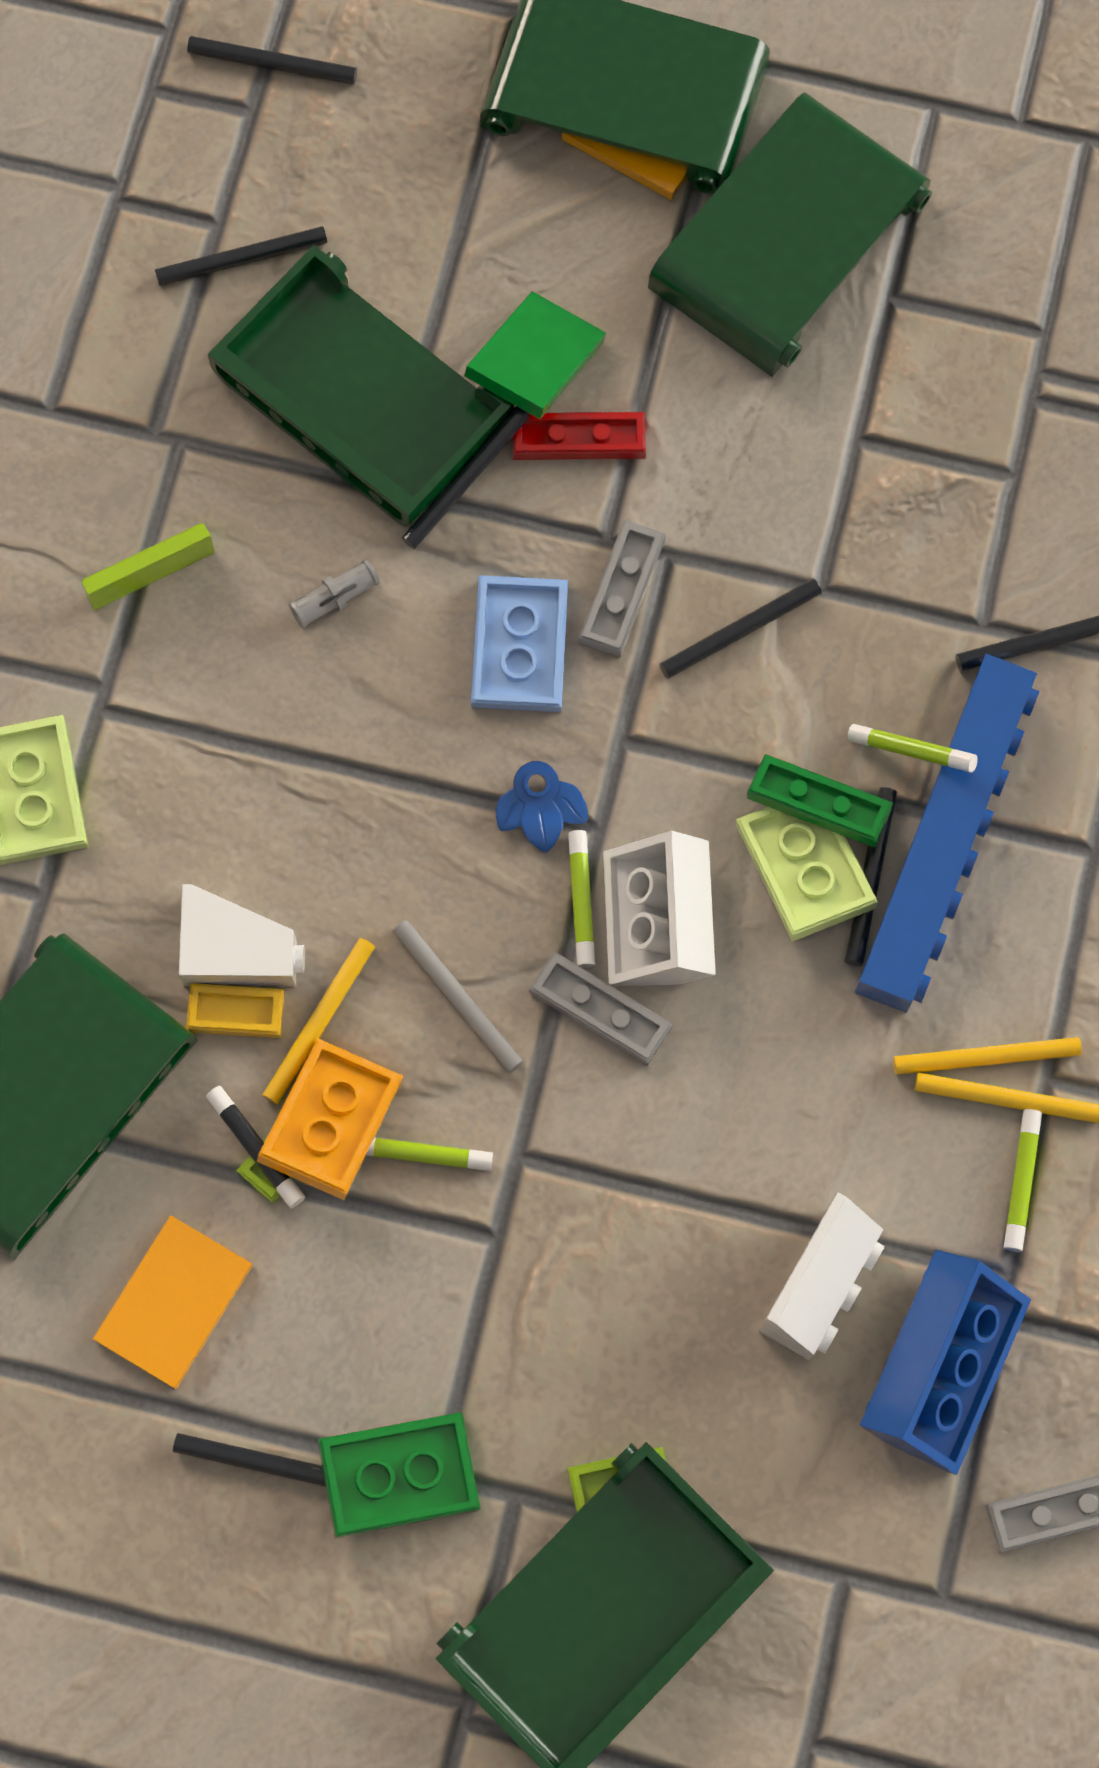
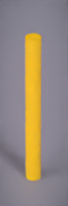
(318, 1021)
(987, 1055)
(1006, 1097)

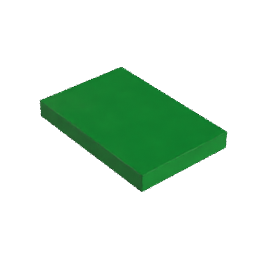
(535, 354)
(398, 1475)

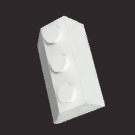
(659, 911)
(824, 1279)

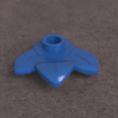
(542, 812)

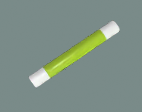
(912, 748)
(581, 899)
(431, 1154)
(1022, 1180)

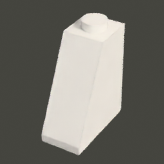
(234, 945)

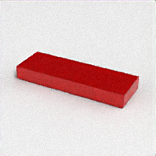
(582, 436)

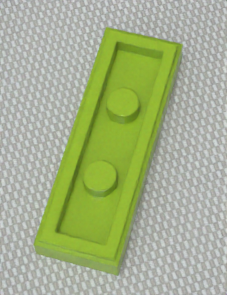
(148, 566)

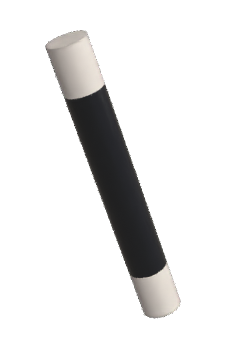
(253, 1143)

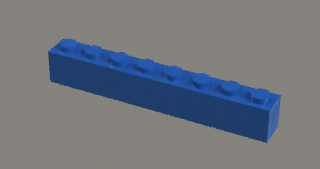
(945, 837)

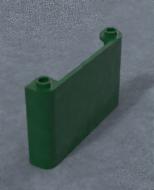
(630, 82)
(785, 232)
(356, 388)
(73, 1073)
(604, 1613)

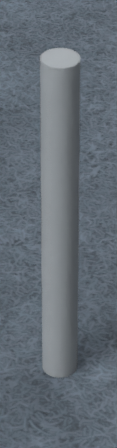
(458, 996)

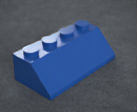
(946, 1361)

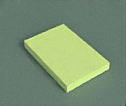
(38, 792)
(805, 871)

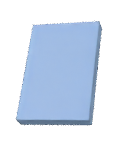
(519, 643)

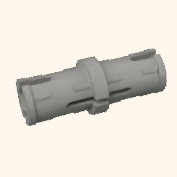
(334, 593)

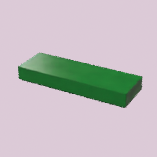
(819, 800)

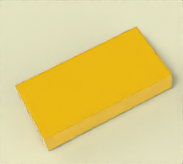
(235, 1010)

